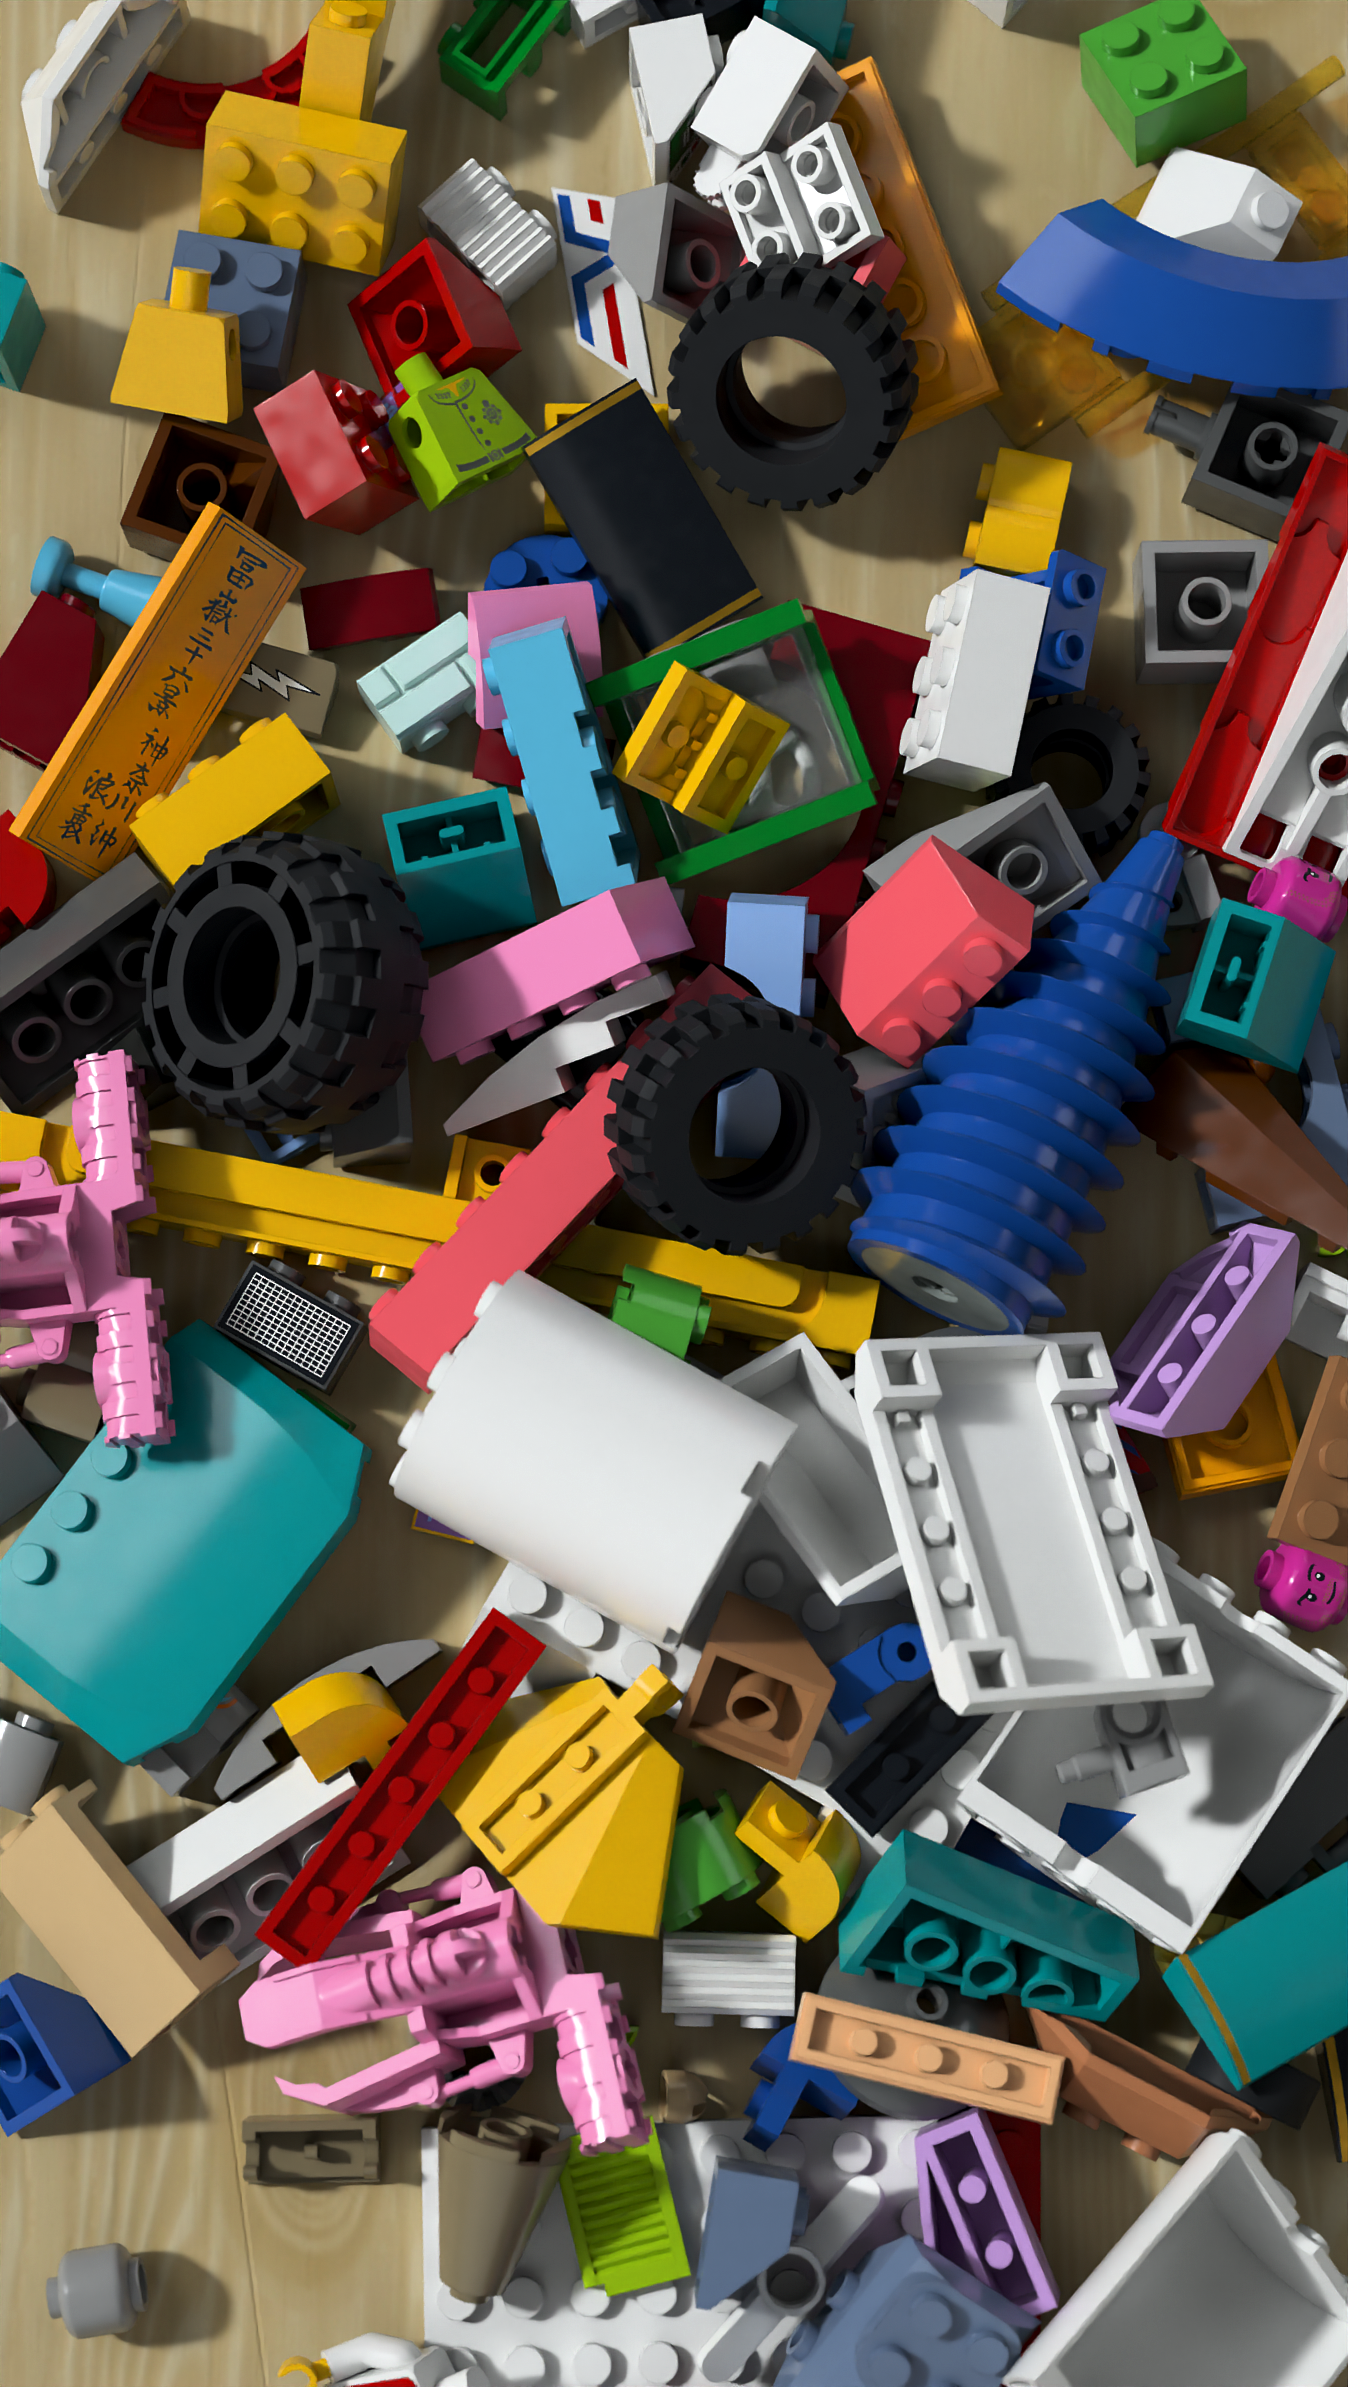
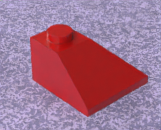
(434, 308)

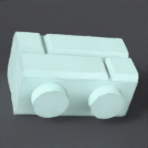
(423, 686)

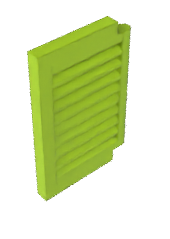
(623, 2217)

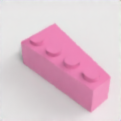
(551, 969)

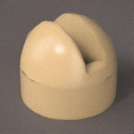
(680, 2096)

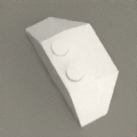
(91, 83)

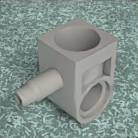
(1134, 1759)

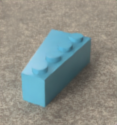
(564, 760)

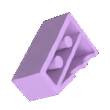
(976, 2212)

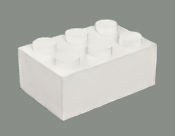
(974, 680)

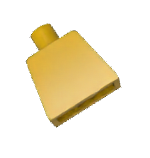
(182, 354)

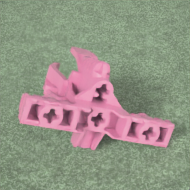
(70, 1255)
(464, 1982)

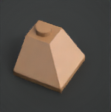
(756, 1688)

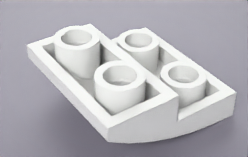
(803, 201)

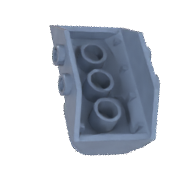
(907, 2323)

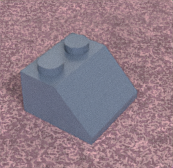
(746, 2225)

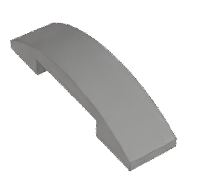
(255, 1755)

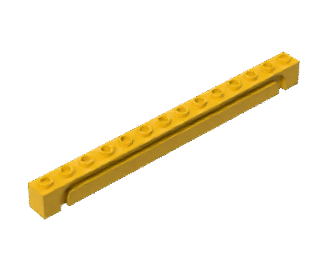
(390, 1227)

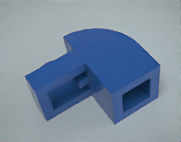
(773, 2102)

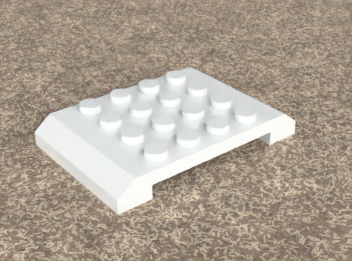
(1021, 1523)

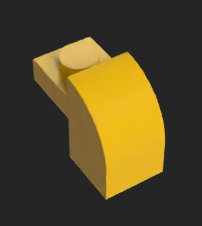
(340, 1721)
(809, 1857)

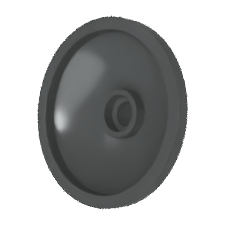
(952, 2010)

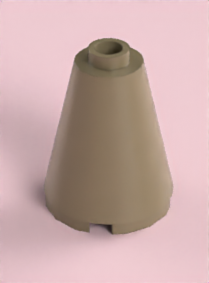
(492, 2194)

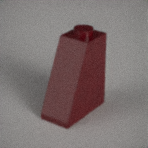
(48, 676)

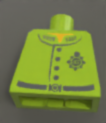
(455, 432)

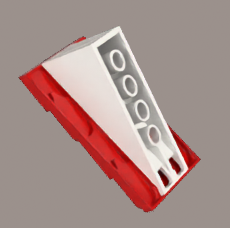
(1275, 736)

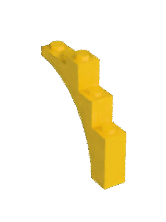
(345, 57)

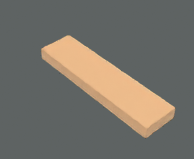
(927, 2058)

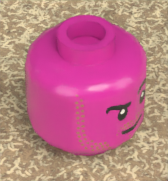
(1302, 895)
(1302, 1588)

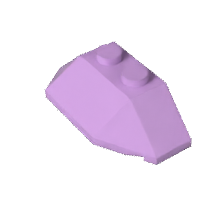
(1207, 1335)

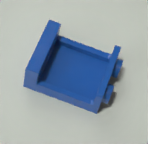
(1067, 624)

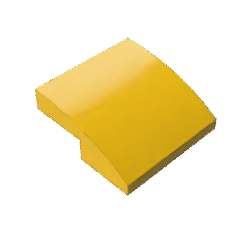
(700, 747)

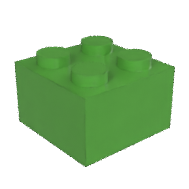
(1163, 77)

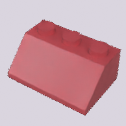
(924, 950)

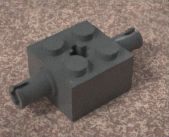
(1229, 447)

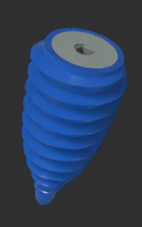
(1022, 1112)

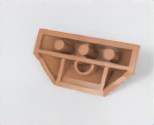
(1136, 2090)

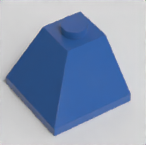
(48, 2049)

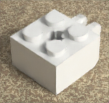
(762, 102)

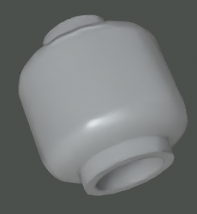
(98, 2290)

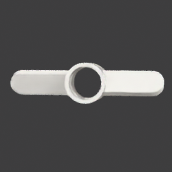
(761, 2311)

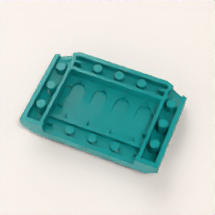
(181, 1558)

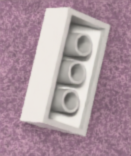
(240, 1859)

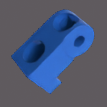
(887, 1659)

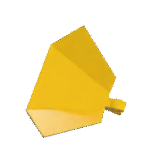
(577, 1802)

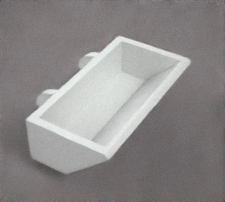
(826, 1480)

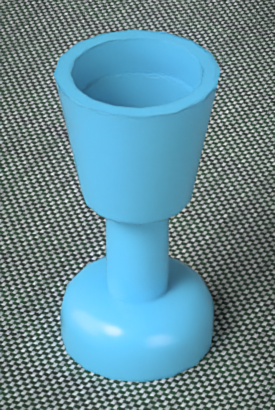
(119, 594)

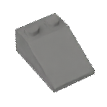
(1017, 841)

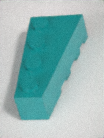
(986, 1929)

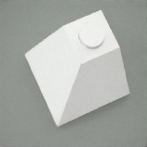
(1219, 206)

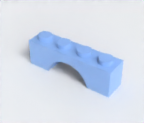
(769, 947)

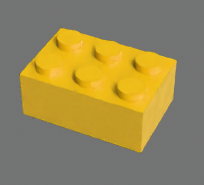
(302, 181)
(258, 787)

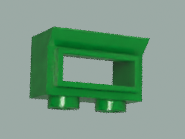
(518, 54)

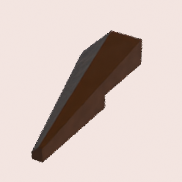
(1234, 1128)

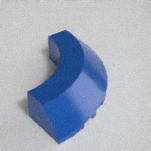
(1187, 304)

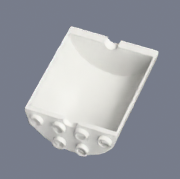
(589, 1457)
(1191, 1834)
(1203, 2291)

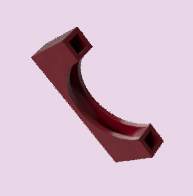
(877, 681)

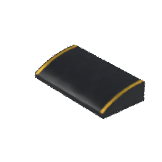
(641, 521)

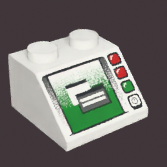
(667, 75)

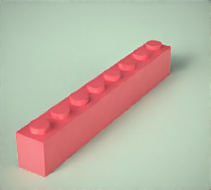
(524, 1222)

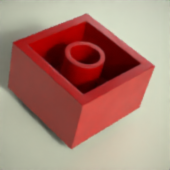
(336, 452)

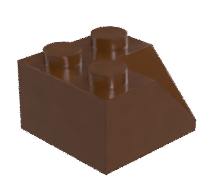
(188, 469)

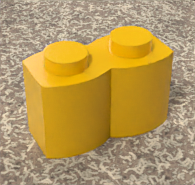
(1020, 514)

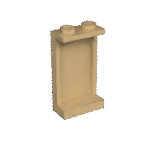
(103, 1922)

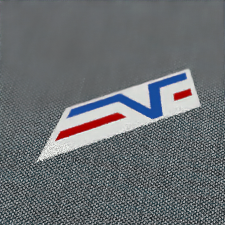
(600, 297)

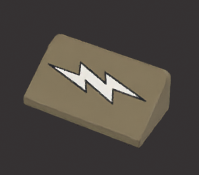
(286, 683)

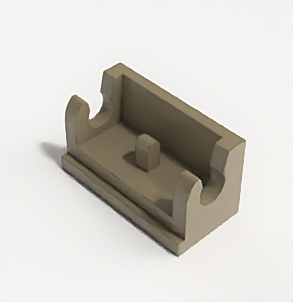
(312, 2148)

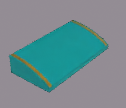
(1270, 1980)

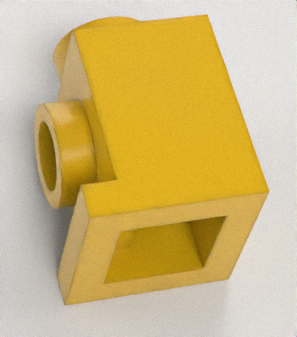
(467, 1163)

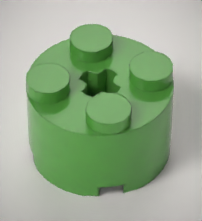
(661, 1310)
(706, 1860)

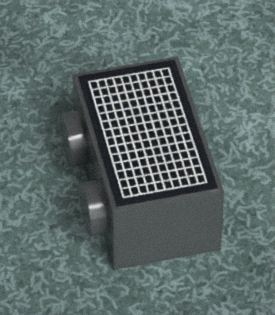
(292, 1326)

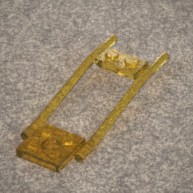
(1061, 377)

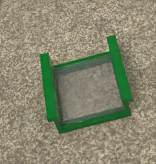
(816, 769)

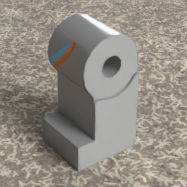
(180, 1764)

